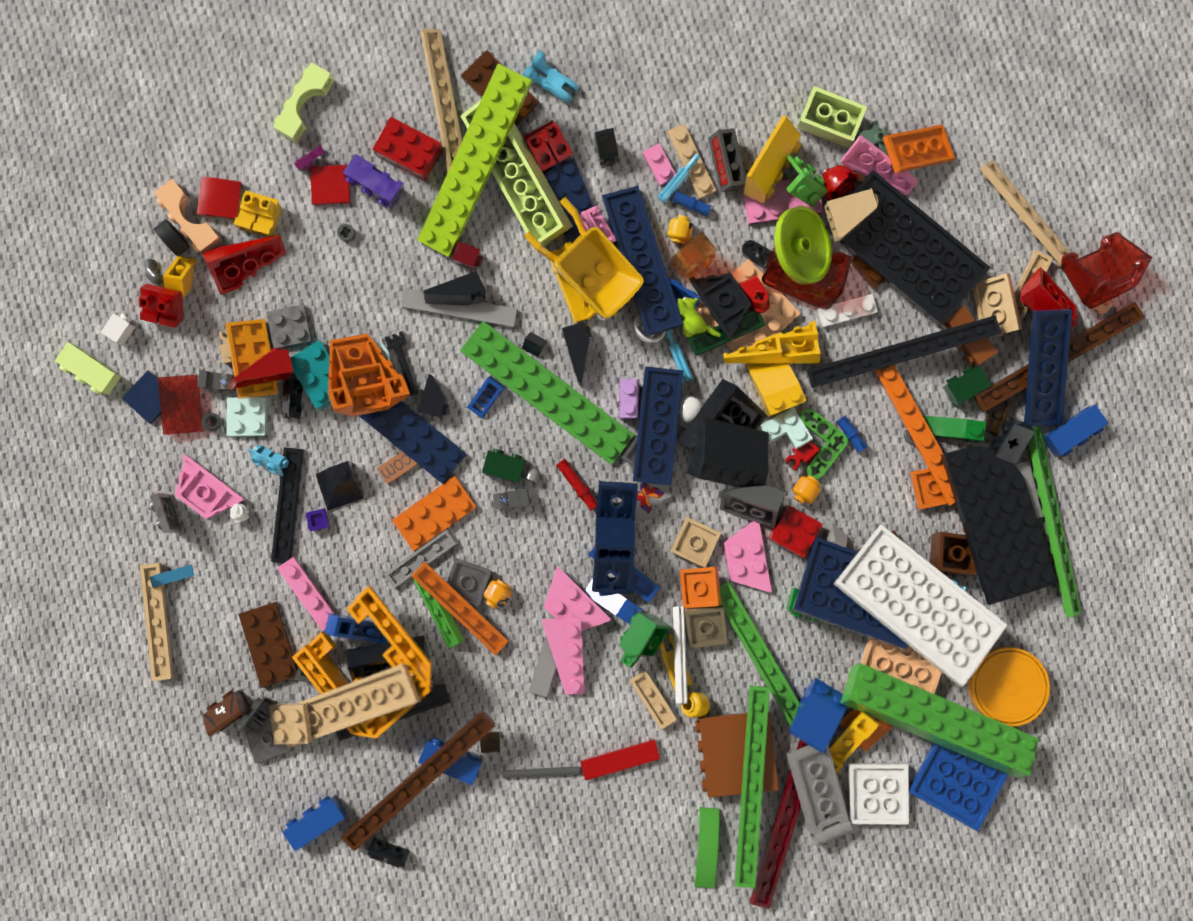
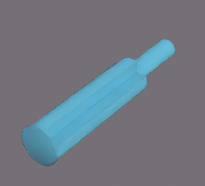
(677, 180)
(679, 358)

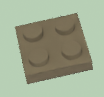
(705, 626)

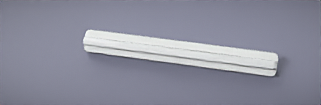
(680, 655)

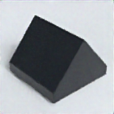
(533, 344)

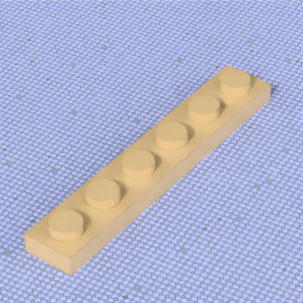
(156, 624)

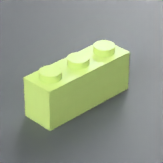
(87, 369)

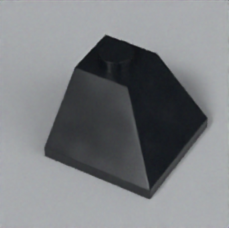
(339, 485)

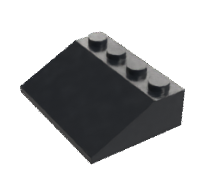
(725, 404)
(730, 454)

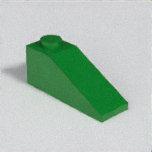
(956, 428)

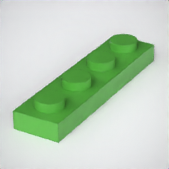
(442, 619)

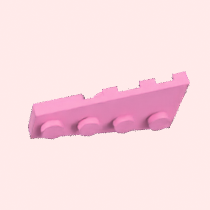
(866, 157)
(567, 650)

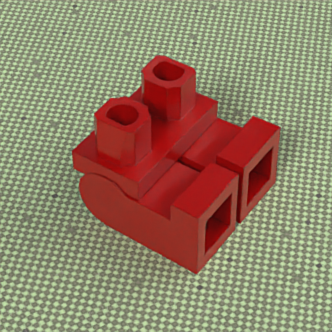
(547, 136)
(161, 305)

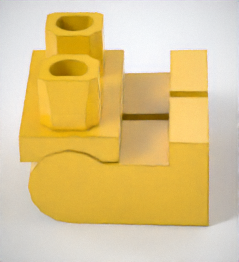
(258, 214)

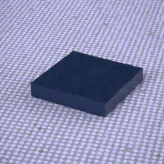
(145, 397)

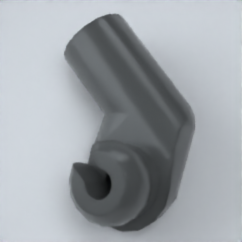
(150, 272)

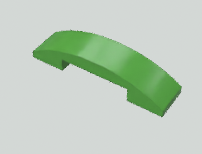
(707, 847)

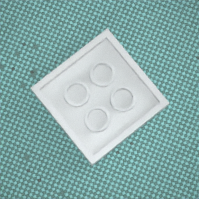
(878, 793)

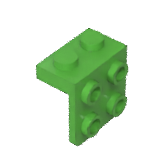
(807, 184)

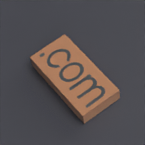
(396, 467)

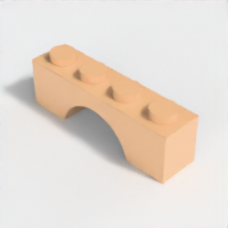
(175, 199)

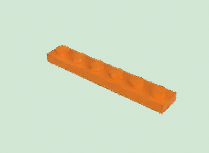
(459, 608)

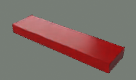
(619, 759)

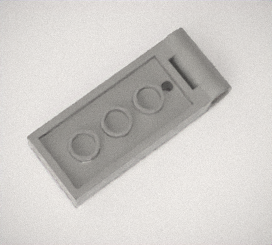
(819, 794)

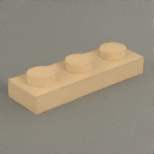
(653, 699)

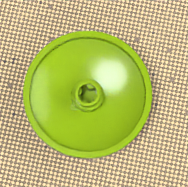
(803, 245)

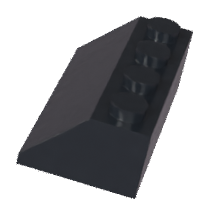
(370, 660)

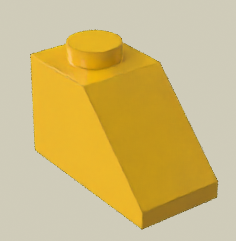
(180, 274)

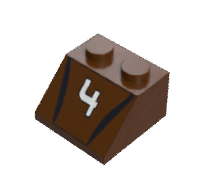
(226, 712)

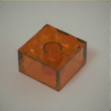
(693, 257)

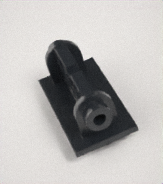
(293, 390)
(380, 849)

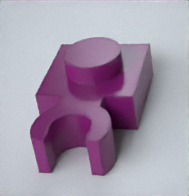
(306, 160)

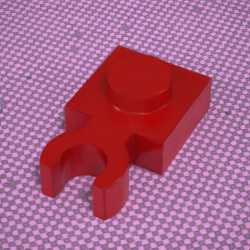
(803, 454)

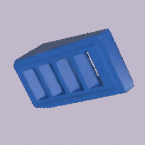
(494, 382)

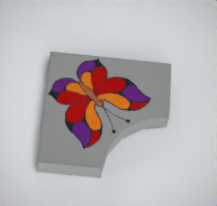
(648, 498)

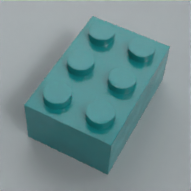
(312, 370)

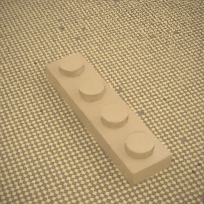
(686, 150)
(1036, 261)

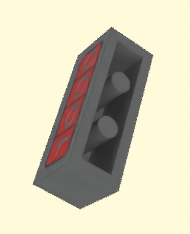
(727, 160)

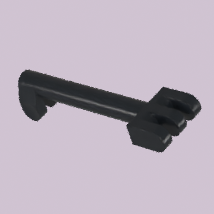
(397, 344)

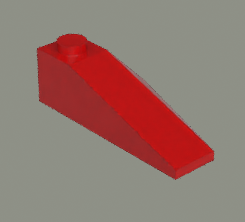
(238, 261)

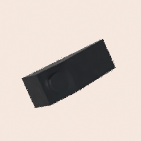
(459, 291)
(577, 343)

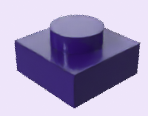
(317, 519)

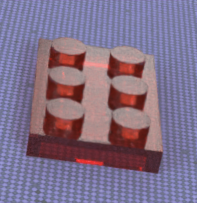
(180, 404)

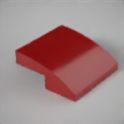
(218, 198)

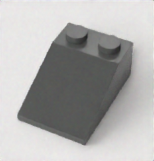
(756, 504)

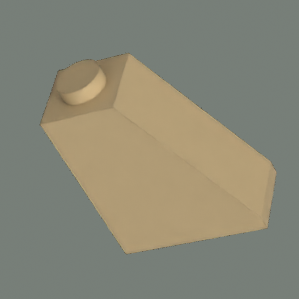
(849, 212)

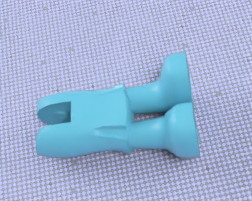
(554, 79)

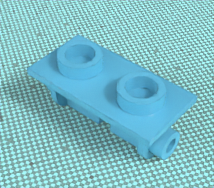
(262, 456)

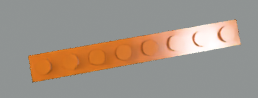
(916, 427)

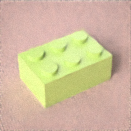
(831, 117)

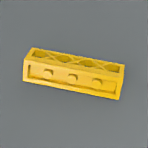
(574, 301)

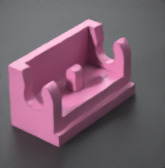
(594, 218)

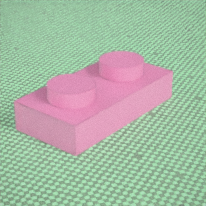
(659, 164)

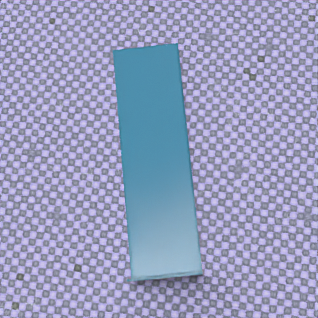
(171, 576)

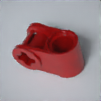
(756, 294)

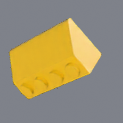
(772, 161)

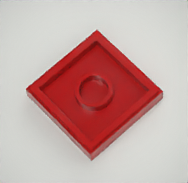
(329, 185)

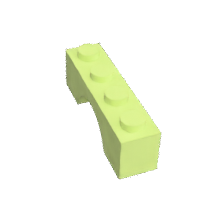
(313, 82)

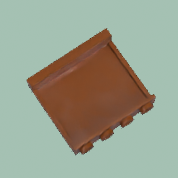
(723, 754)

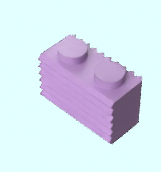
(628, 399)

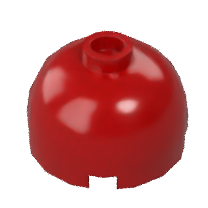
(839, 181)

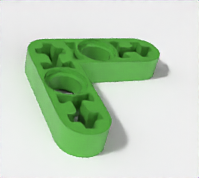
(827, 438)

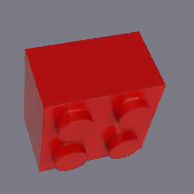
(795, 531)

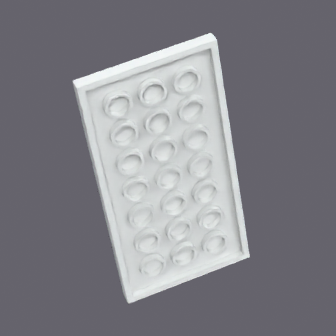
(921, 605)

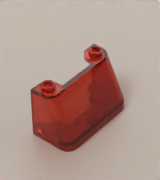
(1107, 271)
(818, 294)

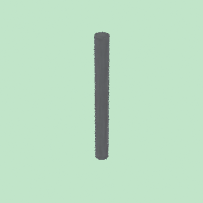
(540, 772)

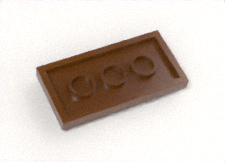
(479, 76)
(268, 644)

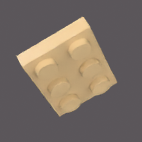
(997, 298)

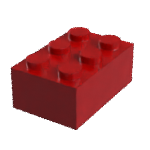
(408, 149)

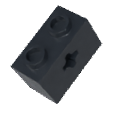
(1012, 439)

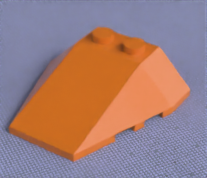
(362, 377)

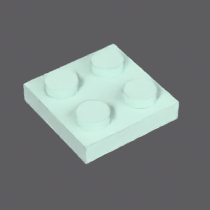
(247, 416)

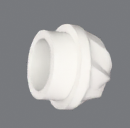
(239, 513)

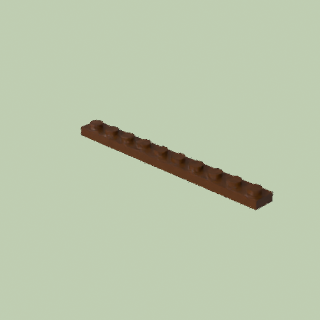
(1078, 346)
(418, 780)

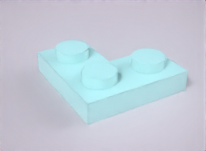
(788, 424)

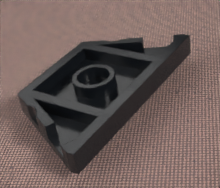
(723, 300)

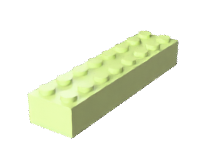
(526, 187)

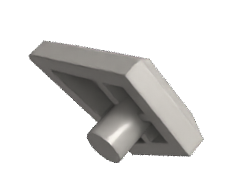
(834, 534)

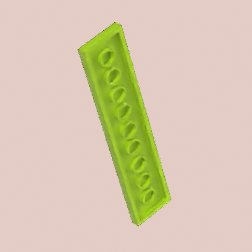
(474, 160)

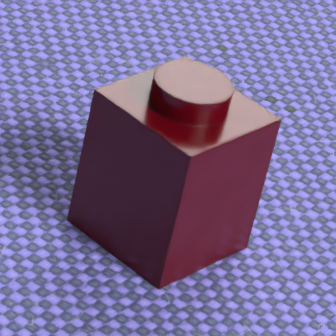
(467, 256)

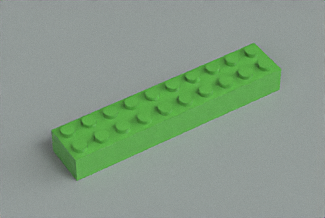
(940, 720)

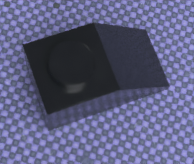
(606, 147)
(433, 399)

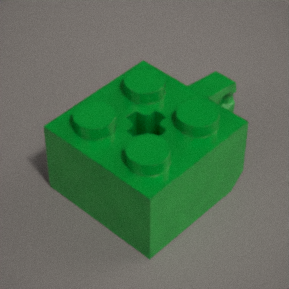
(642, 637)

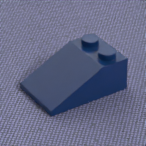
(818, 715)

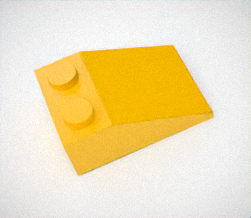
(776, 386)

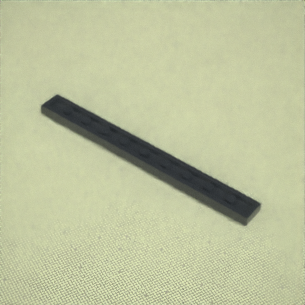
(904, 351)

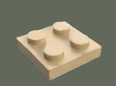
(695, 542)
(290, 723)

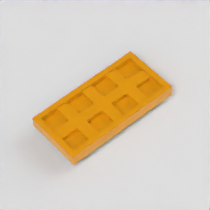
(247, 344)

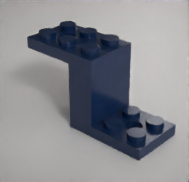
(614, 537)

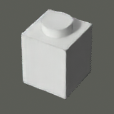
(118, 328)

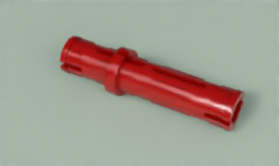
(575, 481)

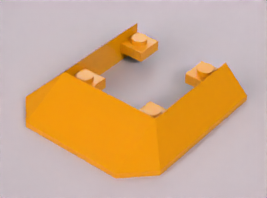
(326, 676)

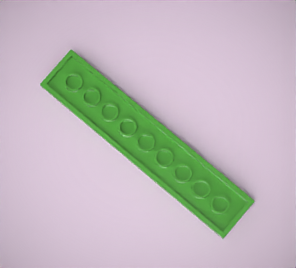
(547, 393)

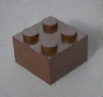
(951, 554)

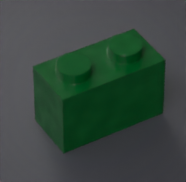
(967, 385)
(504, 466)

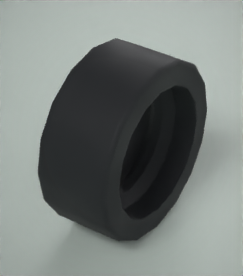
(172, 237)

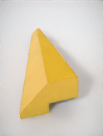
(792, 347)

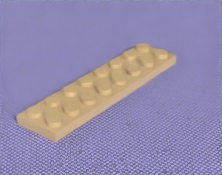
(361, 701)

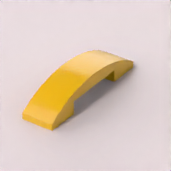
(851, 738)

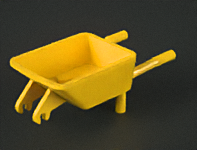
(594, 268)

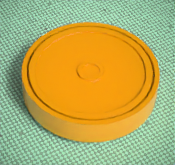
(1009, 686)

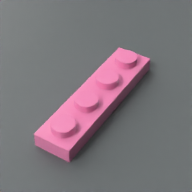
(306, 591)

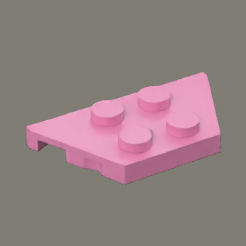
(204, 490)
(747, 558)
(569, 601)

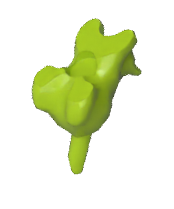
(692, 322)

